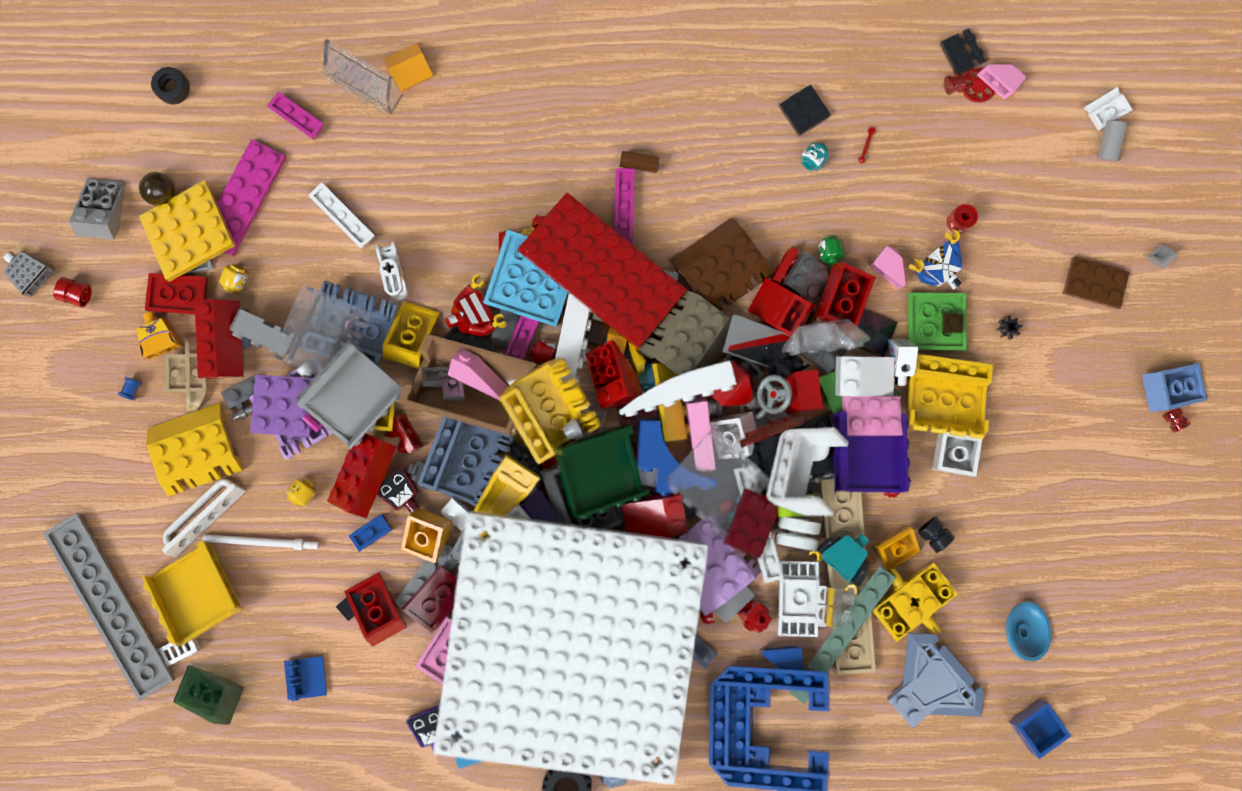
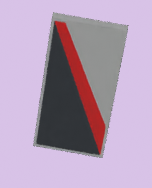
(754, 341)

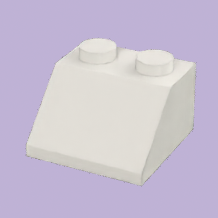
(735, 427)

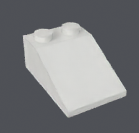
(864, 376)

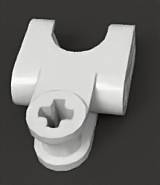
(391, 271)

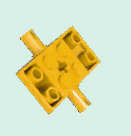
(931, 593)

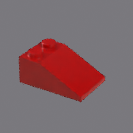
(656, 516)
(380, 616)

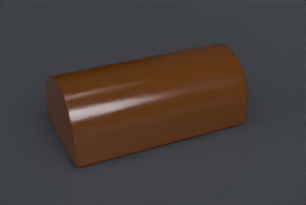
(639, 162)

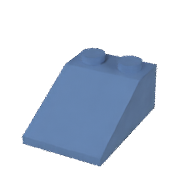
(1174, 387)

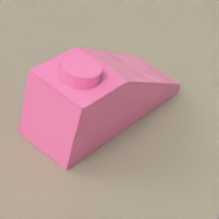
(475, 373)

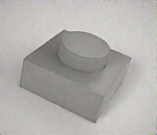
(1162, 256)

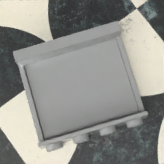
(349, 395)

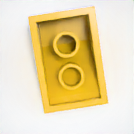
(408, 334)

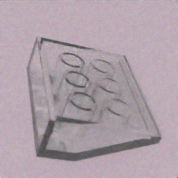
(360, 78)

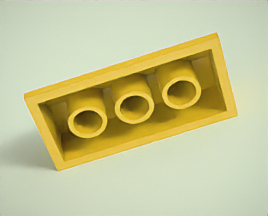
(670, 416)

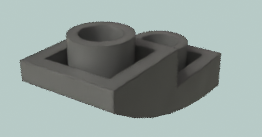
(502, 336)

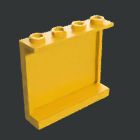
(192, 595)

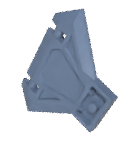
(934, 683)

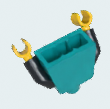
(846, 558)

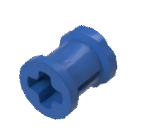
(130, 388)

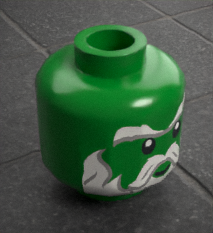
(831, 250)

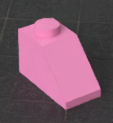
(1002, 78)
(890, 267)

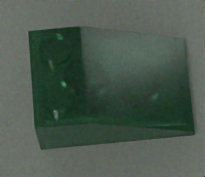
(208, 695)

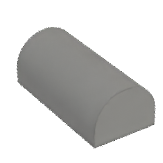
(1112, 140)

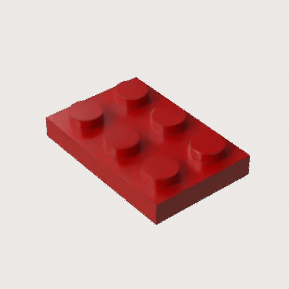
(176, 295)

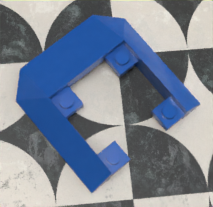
(731, 728)

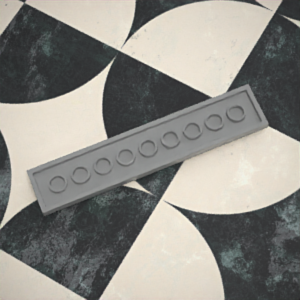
(108, 606)

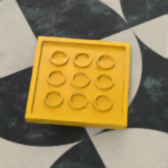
(187, 231)

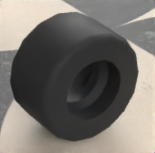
(165, 75)

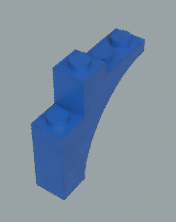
(654, 454)

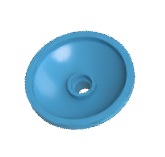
(1028, 631)

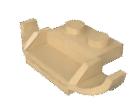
(182, 375)

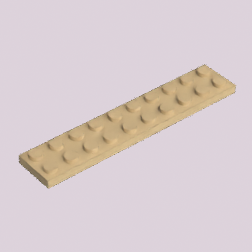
(848, 520)

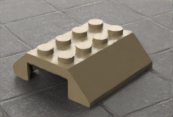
(689, 336)

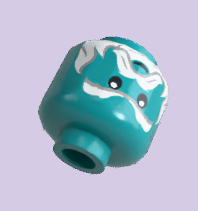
(815, 156)

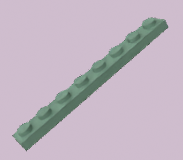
(842, 636)

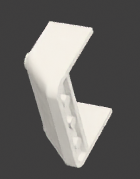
(793, 466)

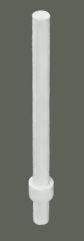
(297, 544)

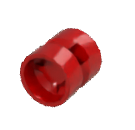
(962, 218)
(71, 292)

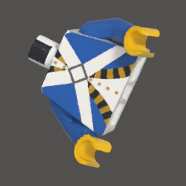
(941, 264)

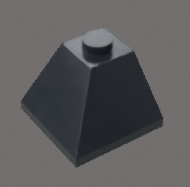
(879, 331)

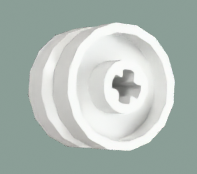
(797, 533)

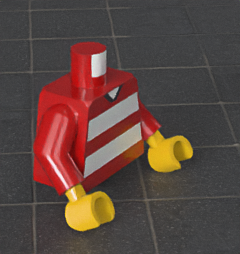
(471, 313)

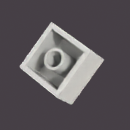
(957, 455)

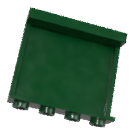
(599, 472)

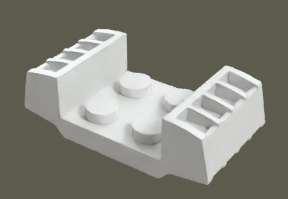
(798, 599)

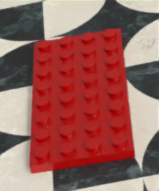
(602, 270)

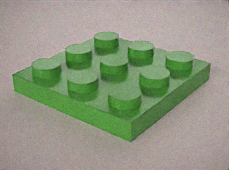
(925, 321)

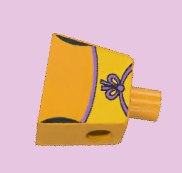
(156, 337)

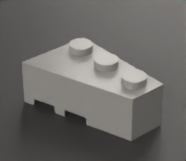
(256, 329)

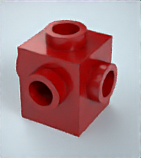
(755, 616)

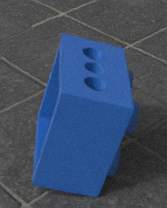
(1040, 729)

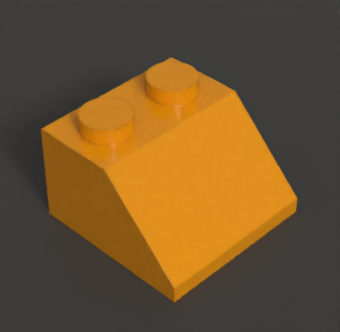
(426, 535)

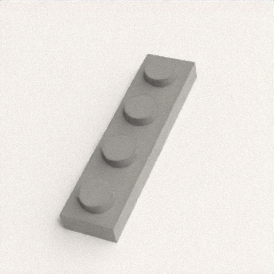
(421, 575)

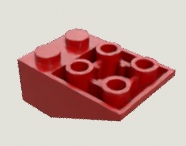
(780, 307)
(612, 376)

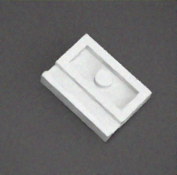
(1108, 107)

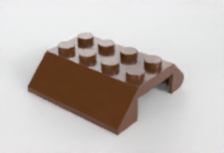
(722, 264)

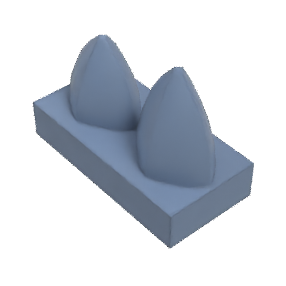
(703, 653)

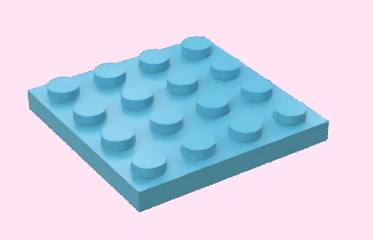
(523, 287)

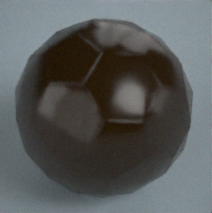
(156, 188)

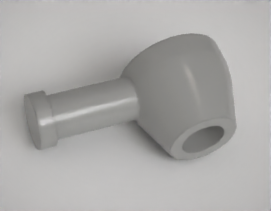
(573, 430)

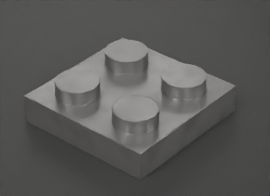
(807, 277)

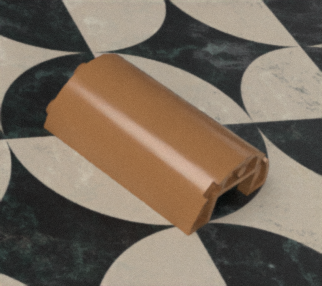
(477, 407)

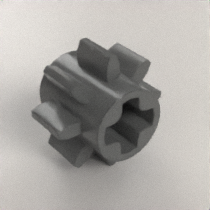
(416, 470)

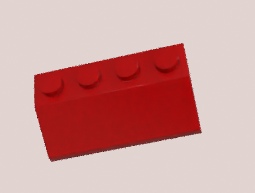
(217, 349)

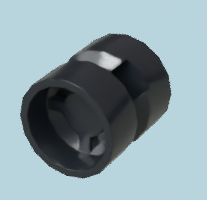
(938, 537)

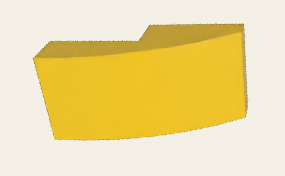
(636, 358)

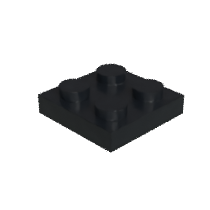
(804, 110)

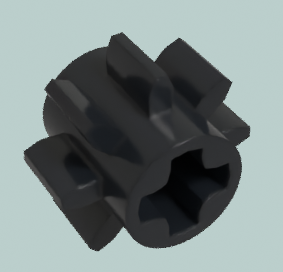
(1004, 326)

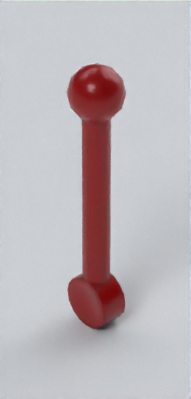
(871, 131)

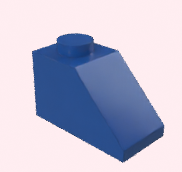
(785, 657)

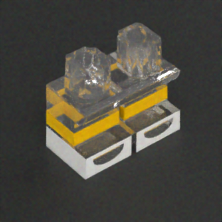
(831, 607)

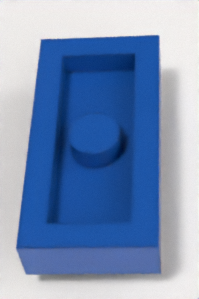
(370, 532)

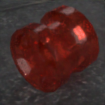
(954, 84)

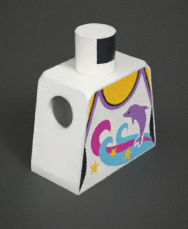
(904, 359)

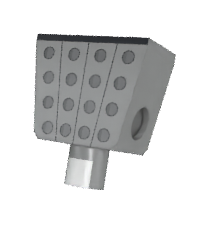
(26, 272)

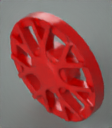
(977, 86)

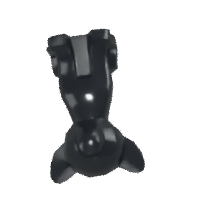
(786, 366)

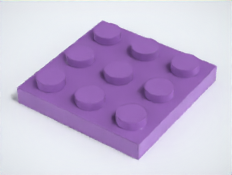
(274, 406)

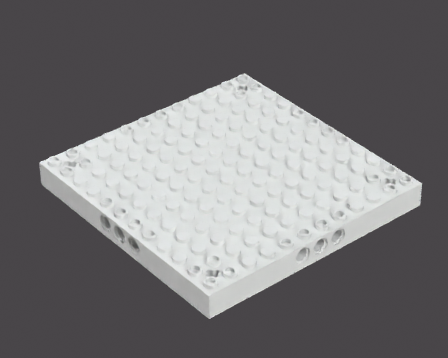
(570, 648)

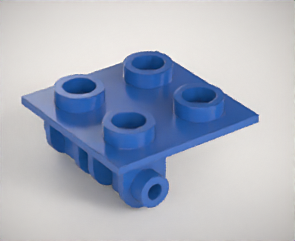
(305, 678)

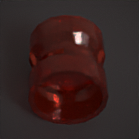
(1176, 420)

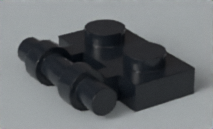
(957, 54)

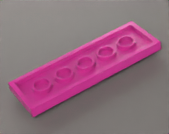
(248, 189)

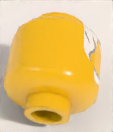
(233, 278)

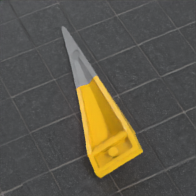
(505, 489)

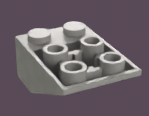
(98, 209)

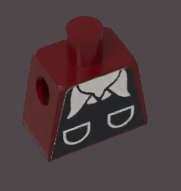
(399, 490)

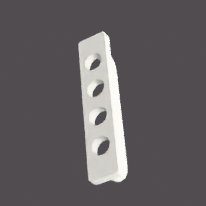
(204, 519)

